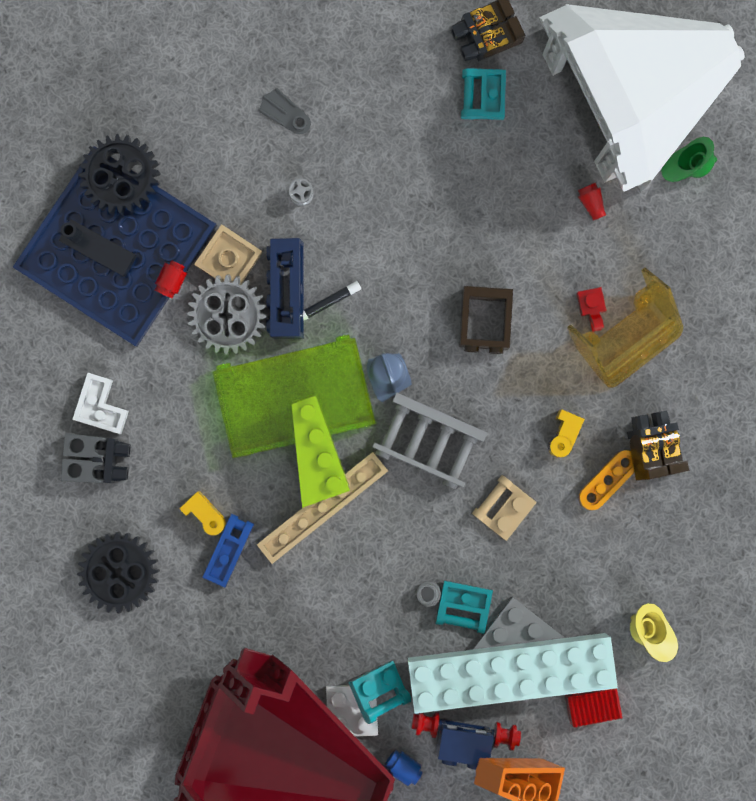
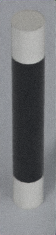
(331, 300)

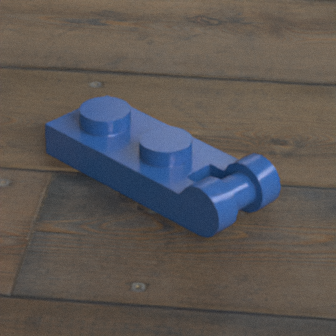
(228, 551)

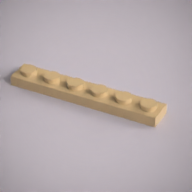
(314, 515)

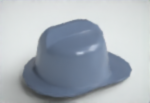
(388, 375)

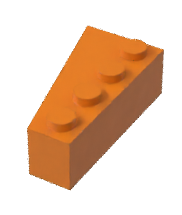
(520, 778)

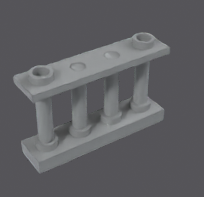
(448, 427)

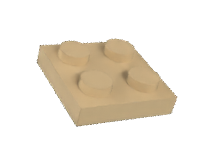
(228, 255)

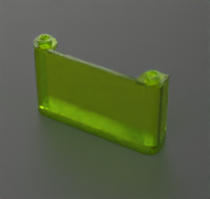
(259, 395)

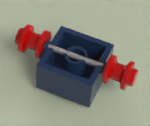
(463, 741)

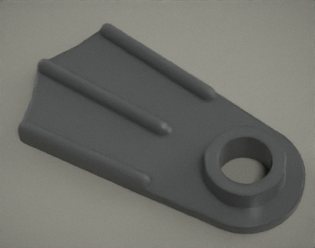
(284, 112)

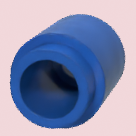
(403, 767)

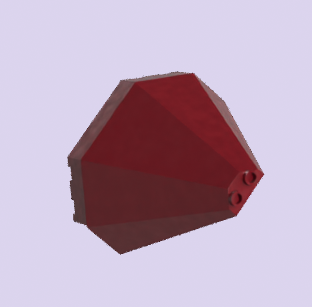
(273, 741)

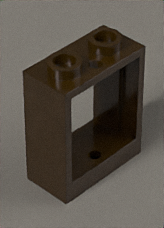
(486, 294)

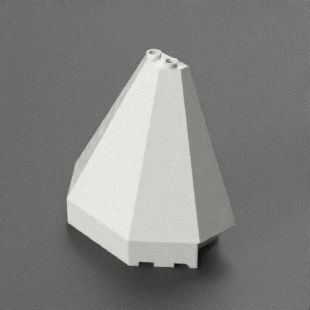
(642, 80)

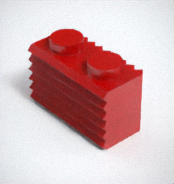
(593, 707)

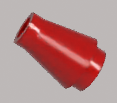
(592, 200)

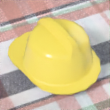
(654, 632)

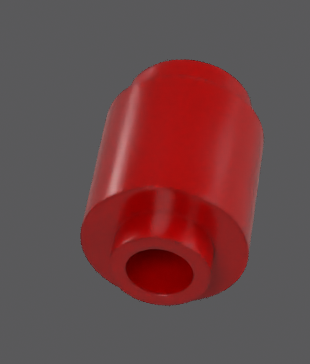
(170, 279)

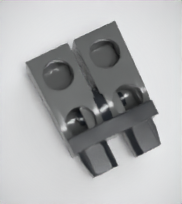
(102, 459)

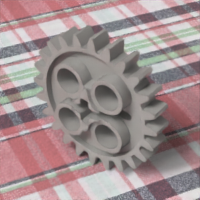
(205, 312)

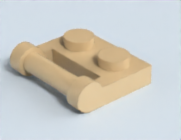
(510, 513)

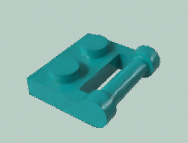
(492, 94)
(464, 598)
(375, 684)

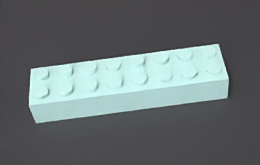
(512, 673)

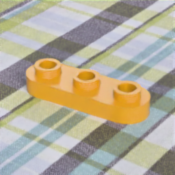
(597, 486)

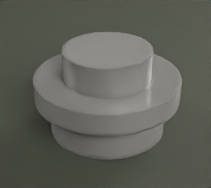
(428, 594)

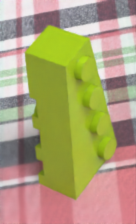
(317, 458)

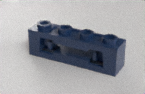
(275, 278)

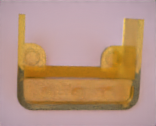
(635, 338)

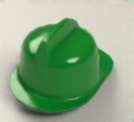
(691, 160)

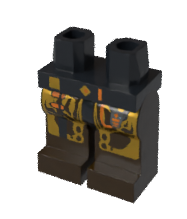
(488, 30)
(655, 448)

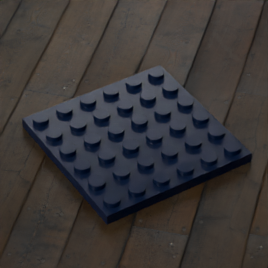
(155, 234)

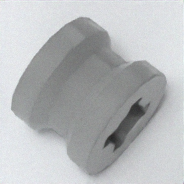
(299, 187)

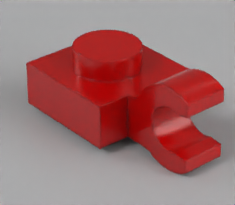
(592, 303)

